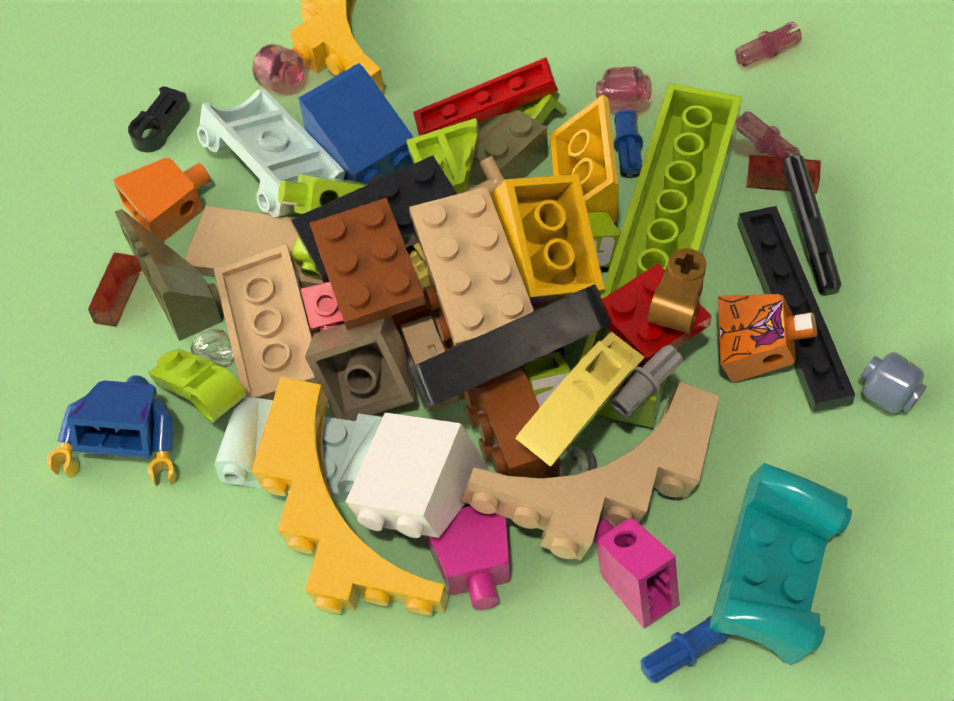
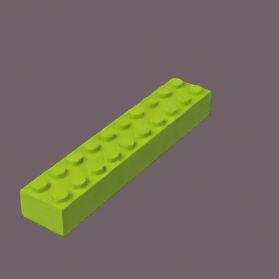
(672, 199)

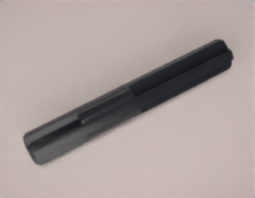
(811, 224)

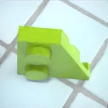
(452, 149)

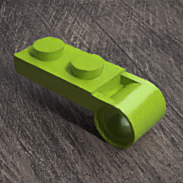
(199, 380)

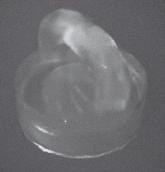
(213, 346)
(576, 461)

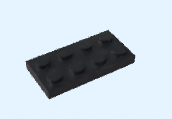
(403, 189)

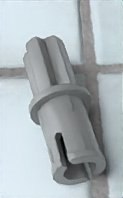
(645, 381)

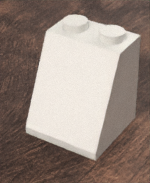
(414, 476)

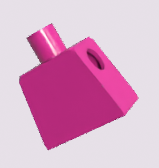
(473, 556)
(637, 569)

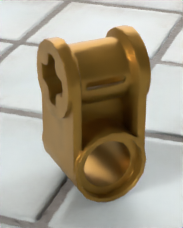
(680, 291)

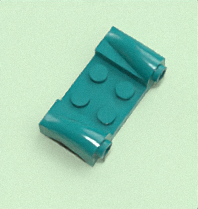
(778, 562)

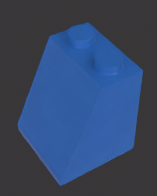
(357, 126)

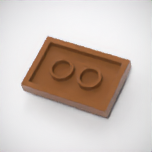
(367, 263)

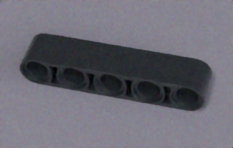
(509, 346)

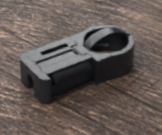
(162, 115)

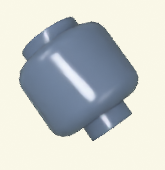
(893, 383)

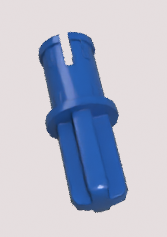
(628, 142)
(681, 651)

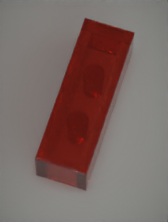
(768, 173)
(114, 289)

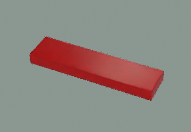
(489, 98)

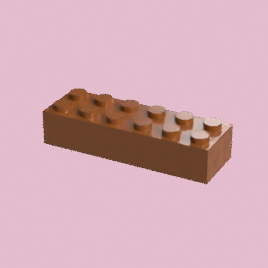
(498, 410)

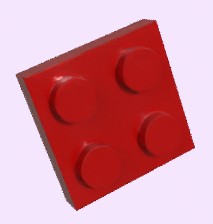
(629, 316)

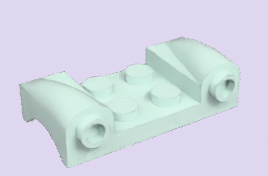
(268, 144)
(343, 446)

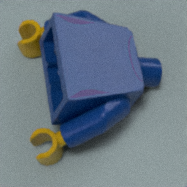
(117, 421)

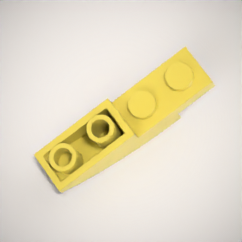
(579, 398)

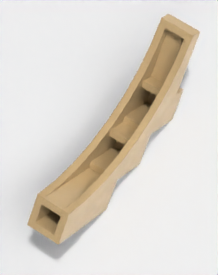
(619, 491)

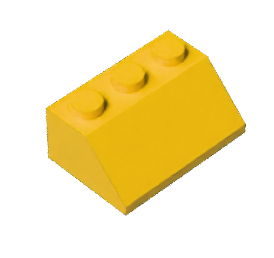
(587, 148)

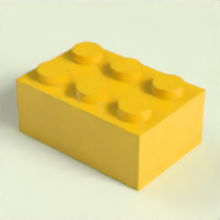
(549, 235)

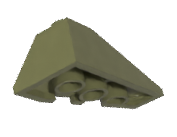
(175, 282)

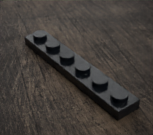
(782, 274)

